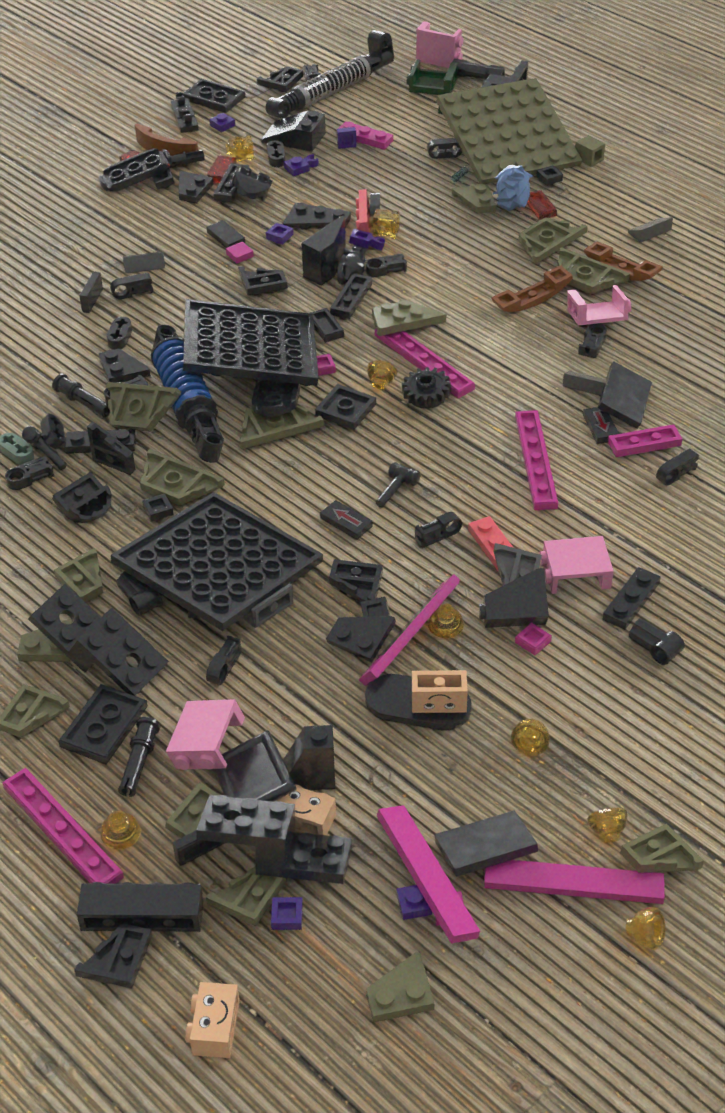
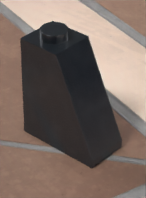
(517, 602)
(312, 758)

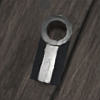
(140, 596)
(662, 645)

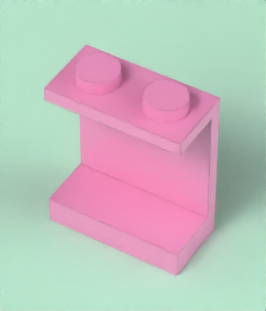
(437, 47)
(598, 312)
(576, 560)
(201, 732)

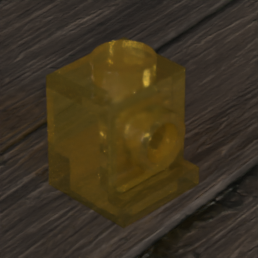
(240, 147)
(385, 223)

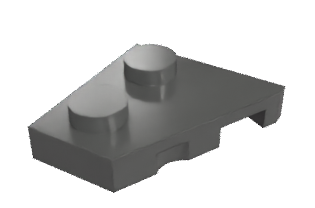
(514, 562)

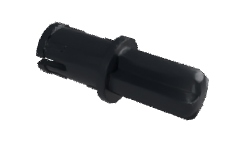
(187, 158)

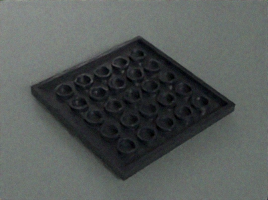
(249, 343)
(216, 560)

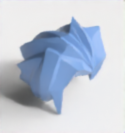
(513, 187)

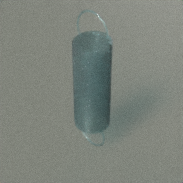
(459, 174)

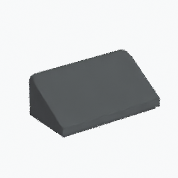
(651, 229)
(143, 262)
(583, 382)
(270, 606)

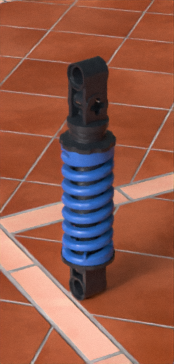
(195, 406)

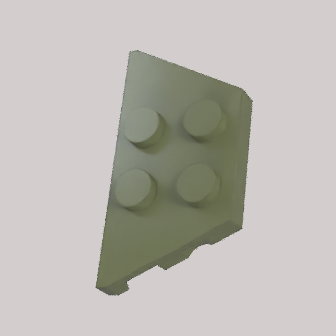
(548, 237)
(589, 273)
(404, 316)
(139, 405)
(263, 429)
(176, 479)

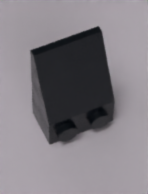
(298, 131)
(323, 252)

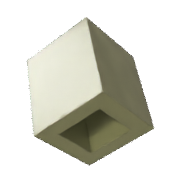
(590, 150)

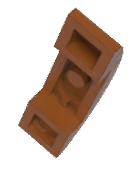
(154, 141)
(638, 272)
(535, 294)

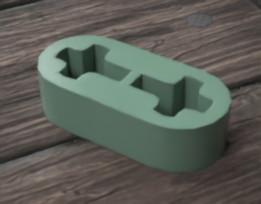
(19, 445)

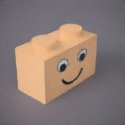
(439, 691)
(312, 810)
(214, 1020)

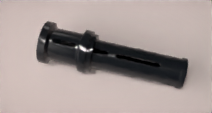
(75, 391)
(141, 746)

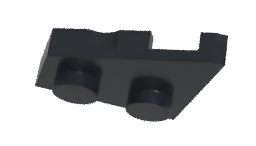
(282, 79)
(193, 186)
(262, 280)
(121, 366)
(109, 451)
(356, 578)
(361, 635)
(117, 958)

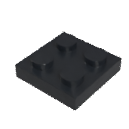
(345, 406)

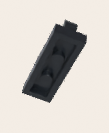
(184, 113)

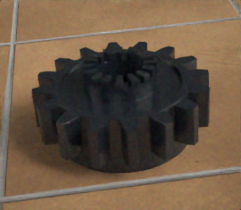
(426, 388)

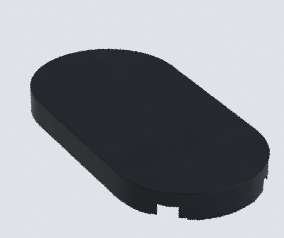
(135, 169)
(274, 398)
(391, 700)

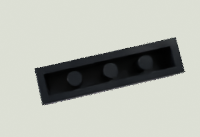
(142, 905)

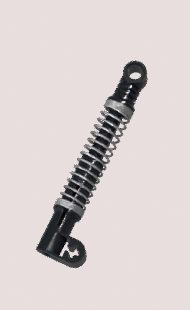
(359, 69)

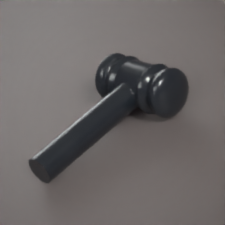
(35, 438)
(400, 474)

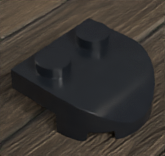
(250, 183)
(84, 499)

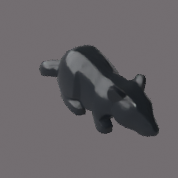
(351, 262)

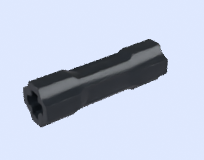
(477, 70)

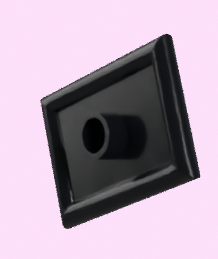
(255, 771)

